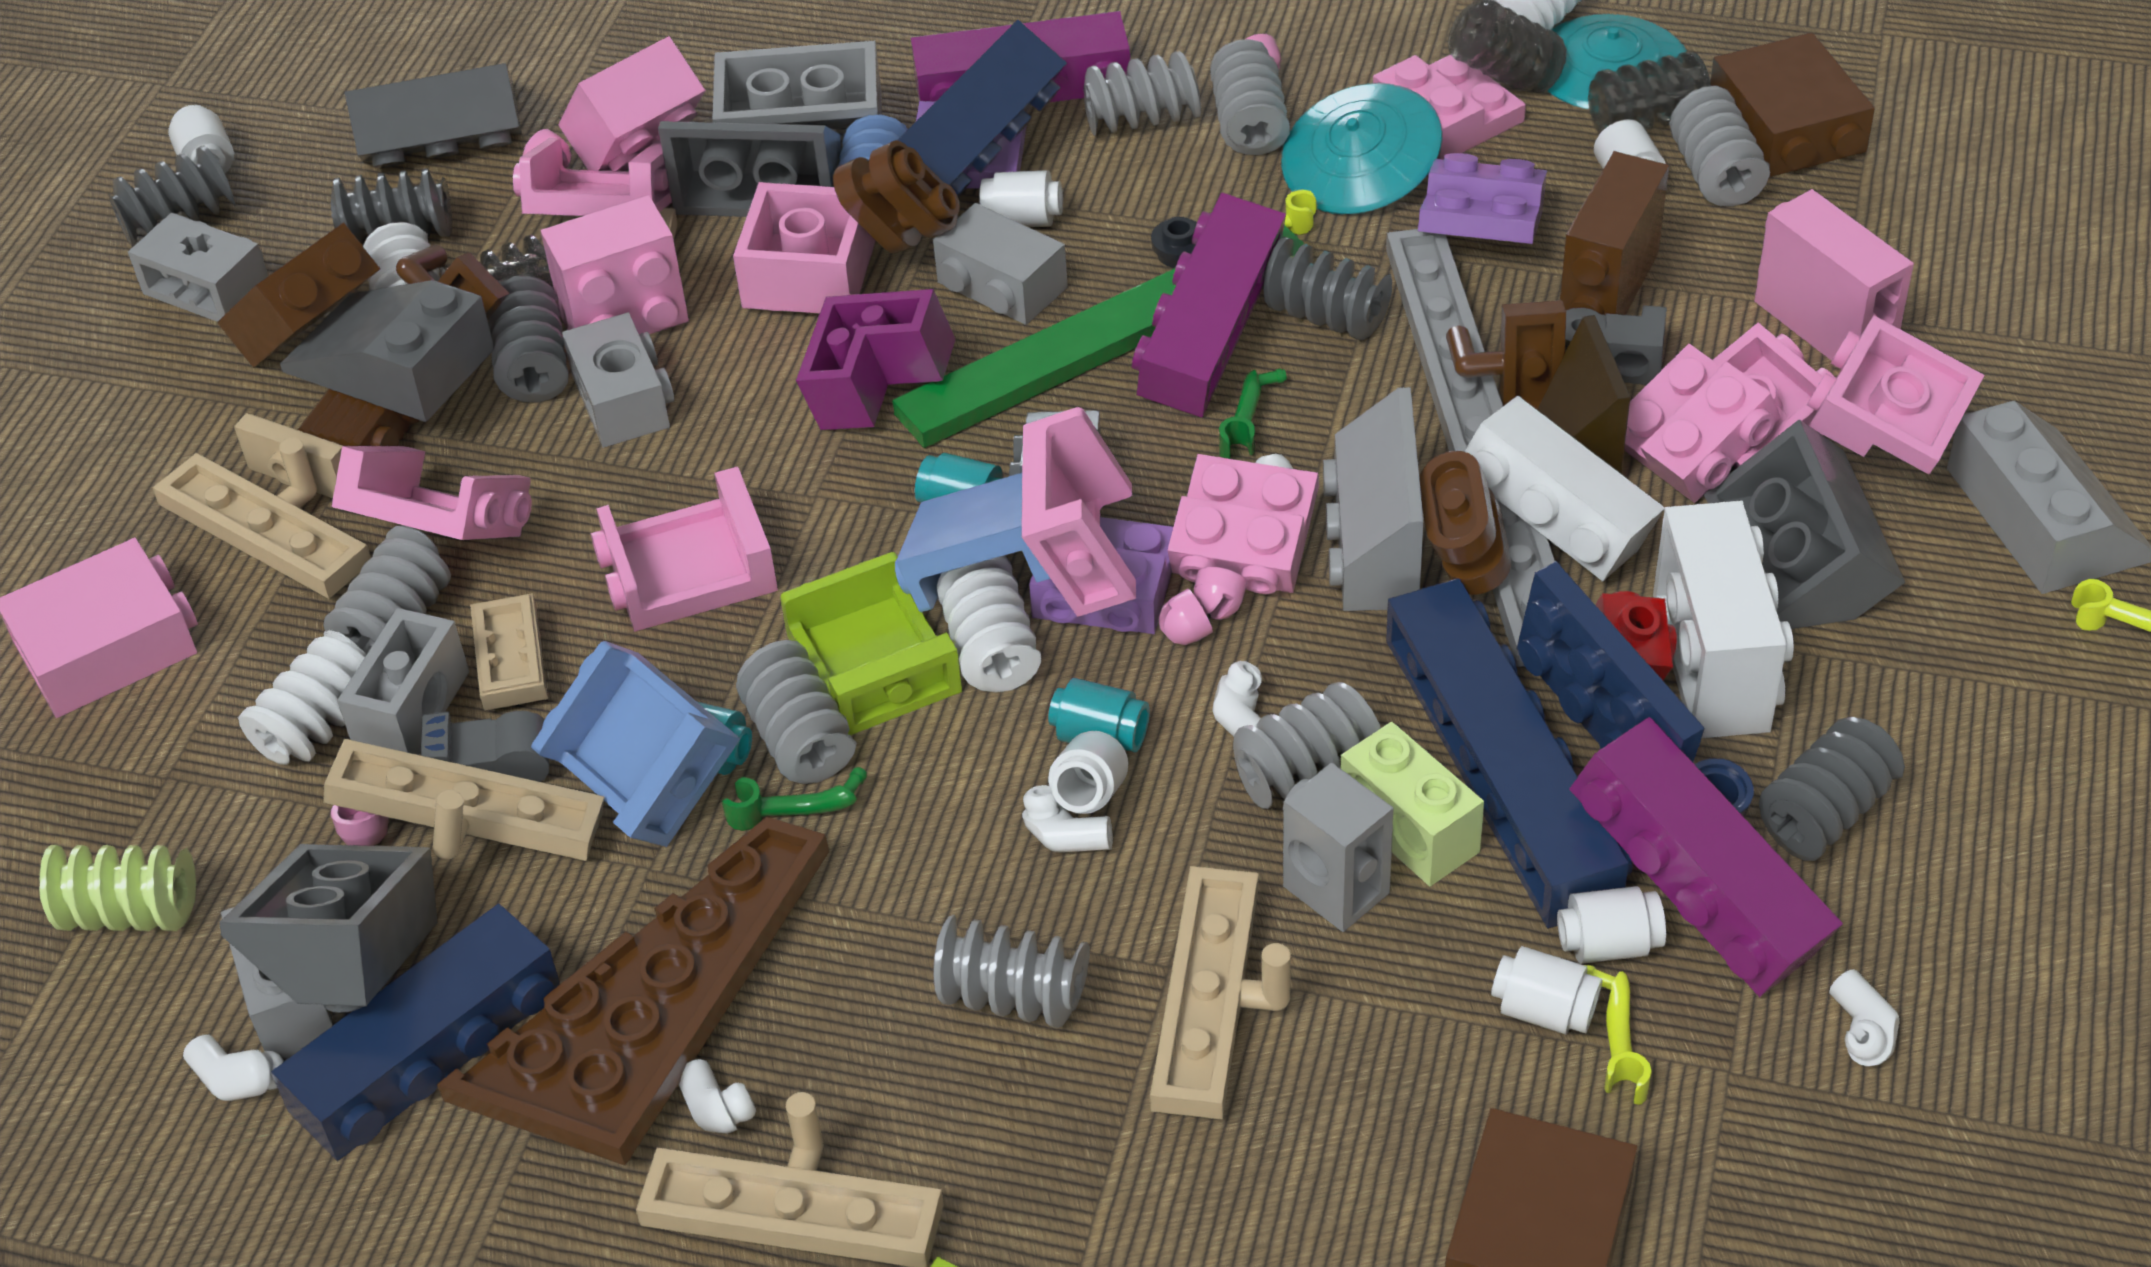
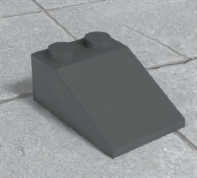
(397, 346)

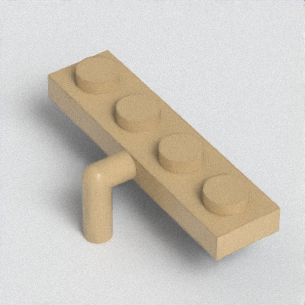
(266, 524)
(463, 801)
(1210, 989)
(792, 1203)

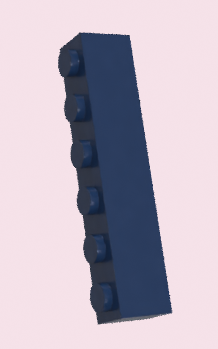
(1502, 746)

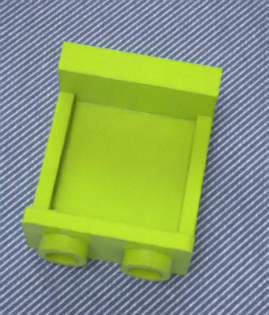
(871, 643)

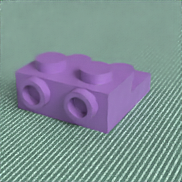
(1483, 199)
(1146, 556)

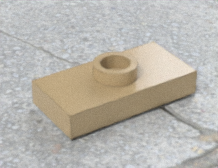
(261, 443)
(508, 652)

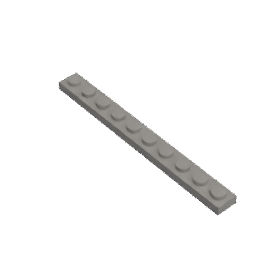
(1433, 305)

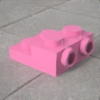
(1465, 99)
(1781, 370)
(1893, 395)
(1697, 422)
(1244, 521)

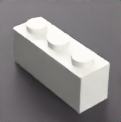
(1563, 488)

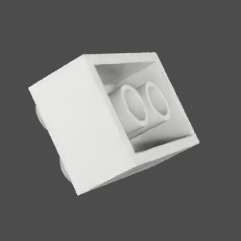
(1723, 618)

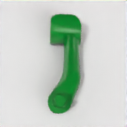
(1240, 427)
(754, 807)

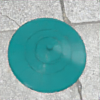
(1607, 43)
(1362, 147)

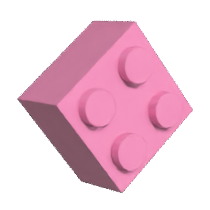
(621, 107)
(799, 249)
(616, 266)

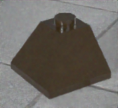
(1590, 395)

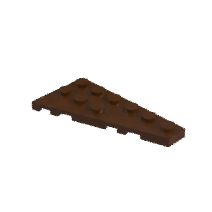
(641, 1009)

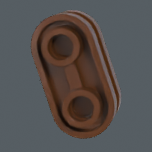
(896, 196)
(1464, 521)

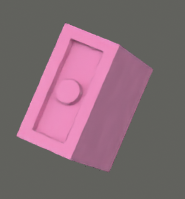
(553, 190)
(385, 486)
(1064, 486)
(687, 557)

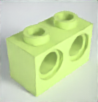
(1433, 811)

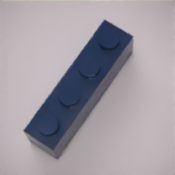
(985, 106)
(416, 1032)

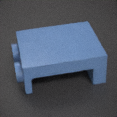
(962, 532)
(636, 742)

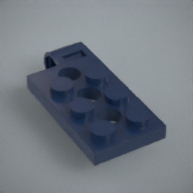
(1606, 680)

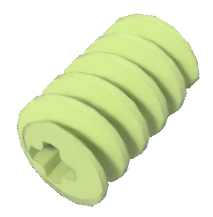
(116, 892)

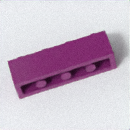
(1078, 40)
(1209, 304)
(1704, 856)

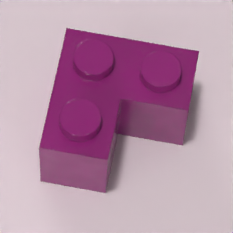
(865, 346)

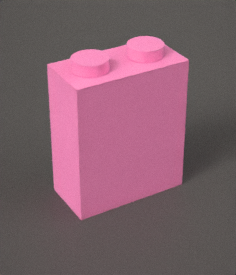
(1828, 273)
(99, 626)

